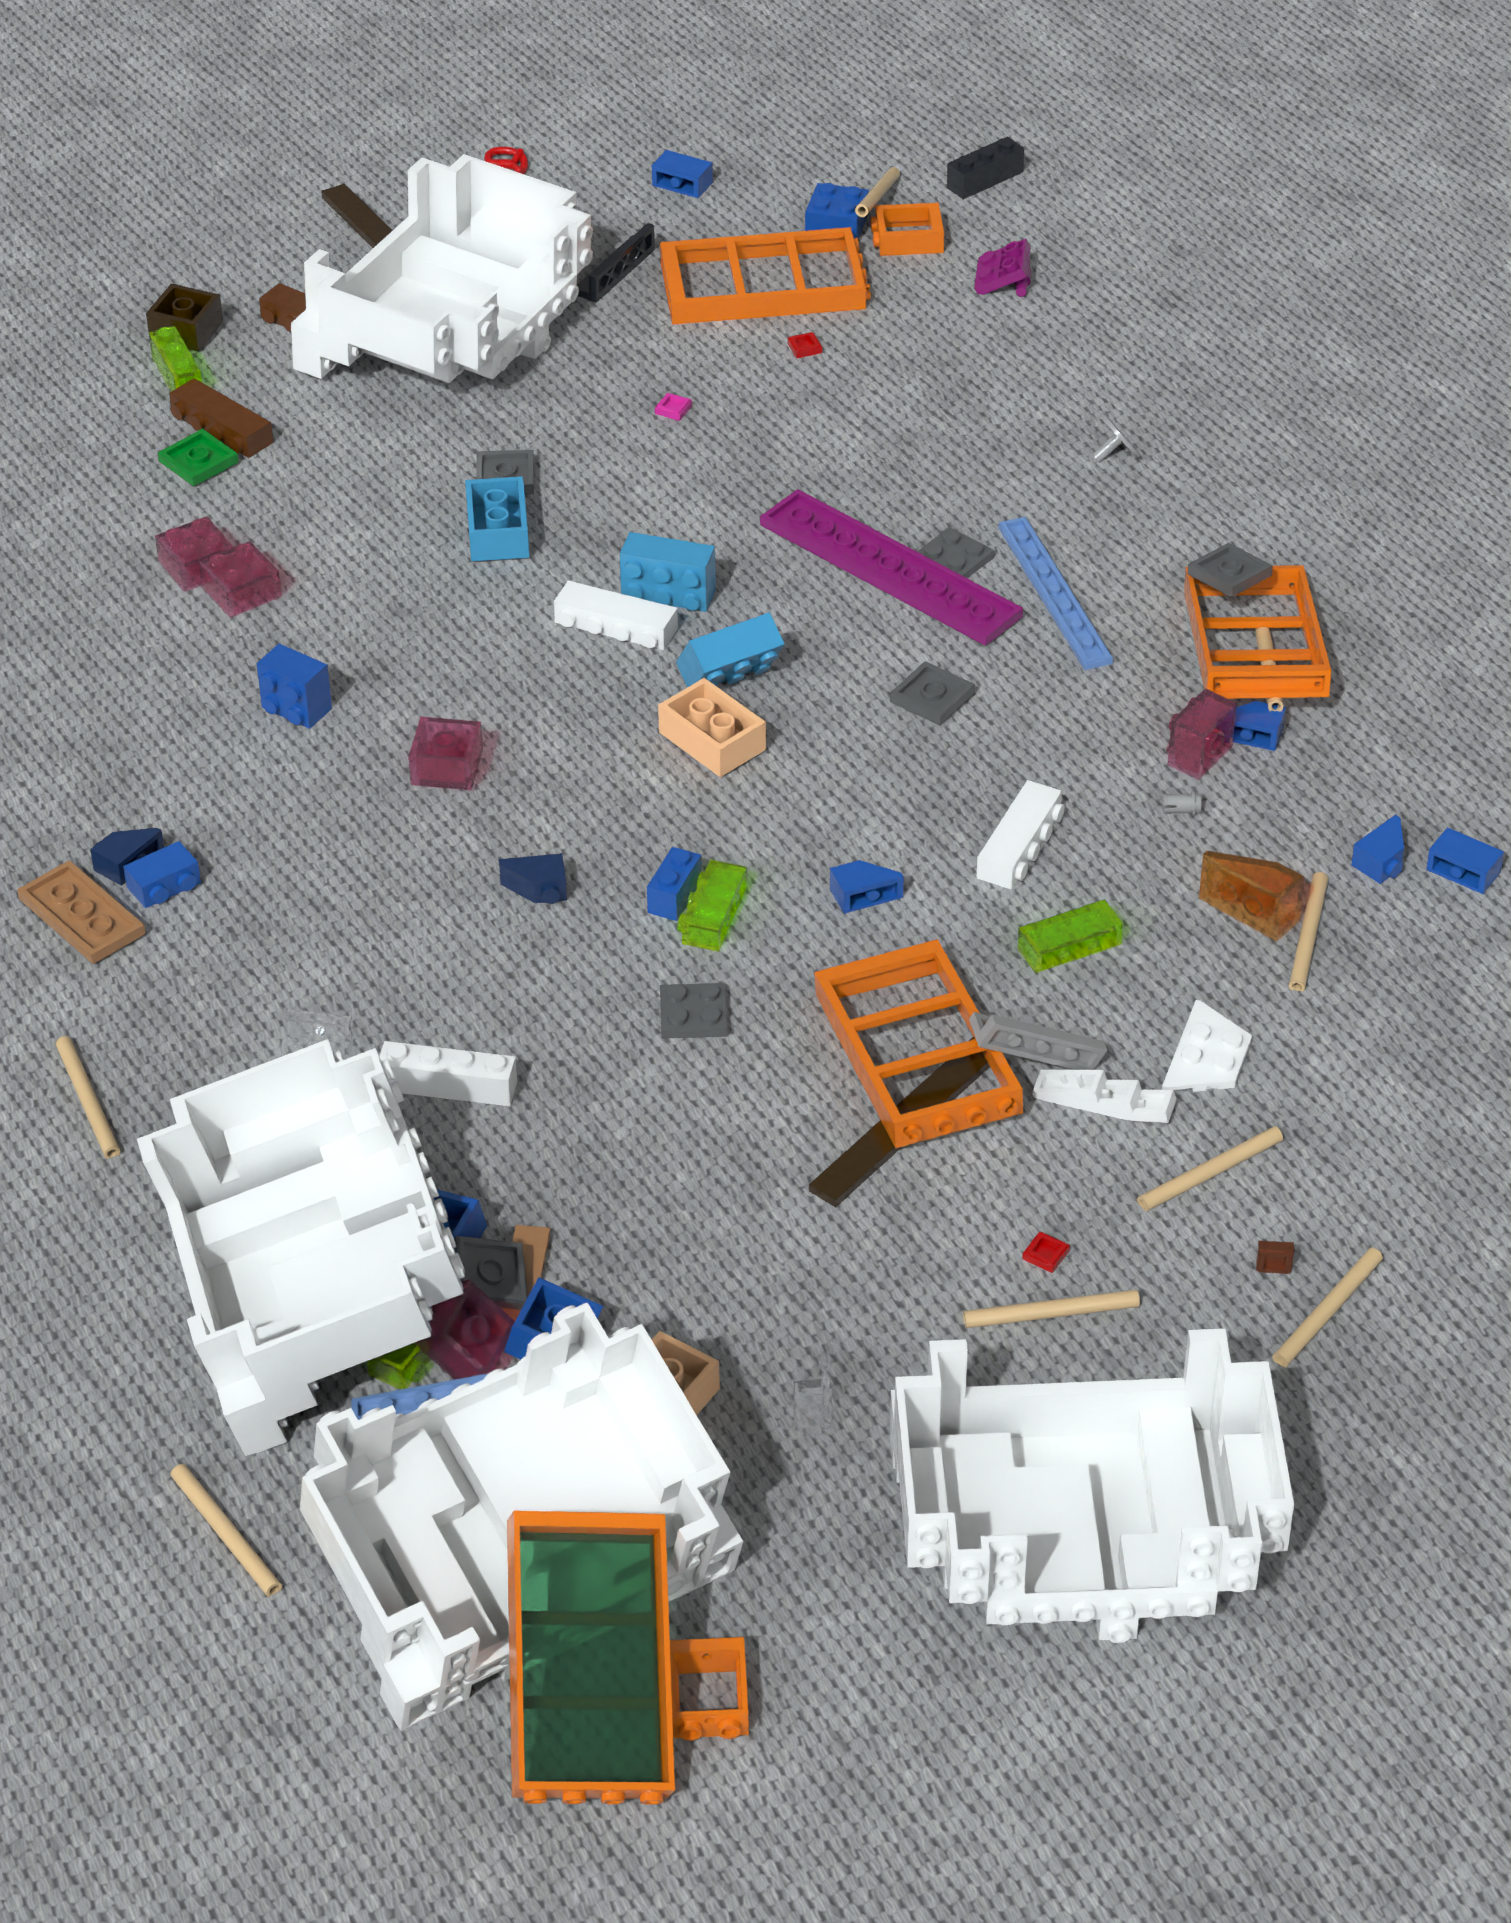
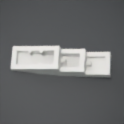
(1094, 1093)

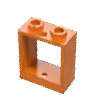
(910, 241)
(724, 1656)

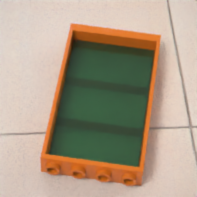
(589, 1657)

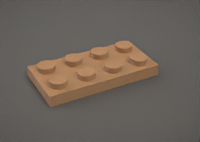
(81, 912)

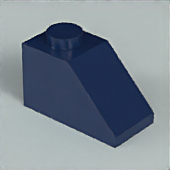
(123, 848)
(535, 877)

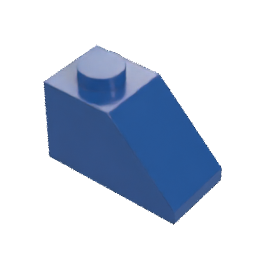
(1258, 725)
(1380, 851)
(864, 885)

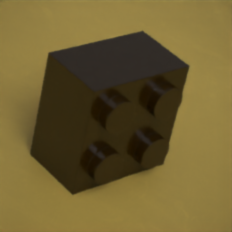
(190, 310)

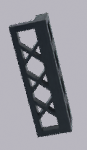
(618, 264)

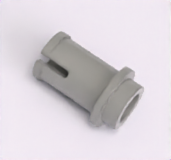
(1182, 803)

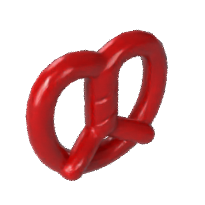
(511, 164)

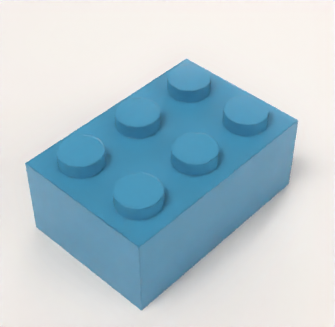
(497, 518)
(668, 571)
(731, 652)

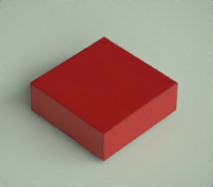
(804, 345)
(1046, 1252)

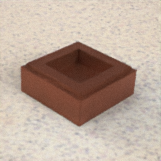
(1274, 1257)

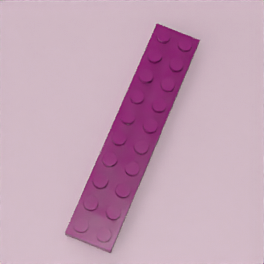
(892, 567)

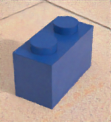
(682, 174)
(1465, 860)
(162, 874)
(673, 883)

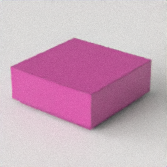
(673, 406)

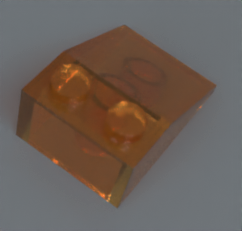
(1253, 891)

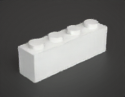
(615, 615)
(1020, 835)
(452, 1073)

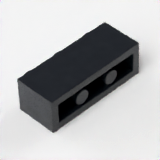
(985, 167)

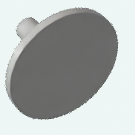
(1109, 444)

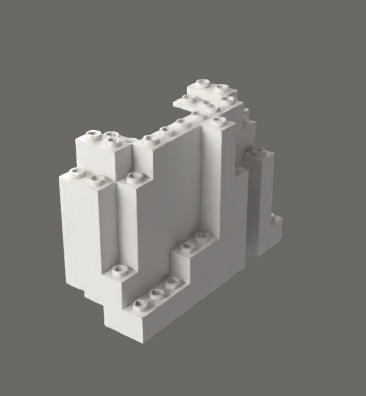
(455, 282)
(300, 1229)
(1094, 1490)
(424, 1498)

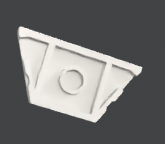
(1208, 1052)

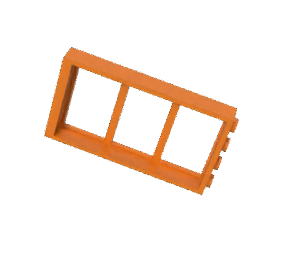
(763, 304)
(1263, 680)
(896, 968)

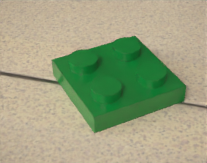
(198, 457)

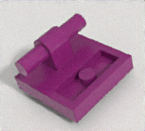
(1004, 267)

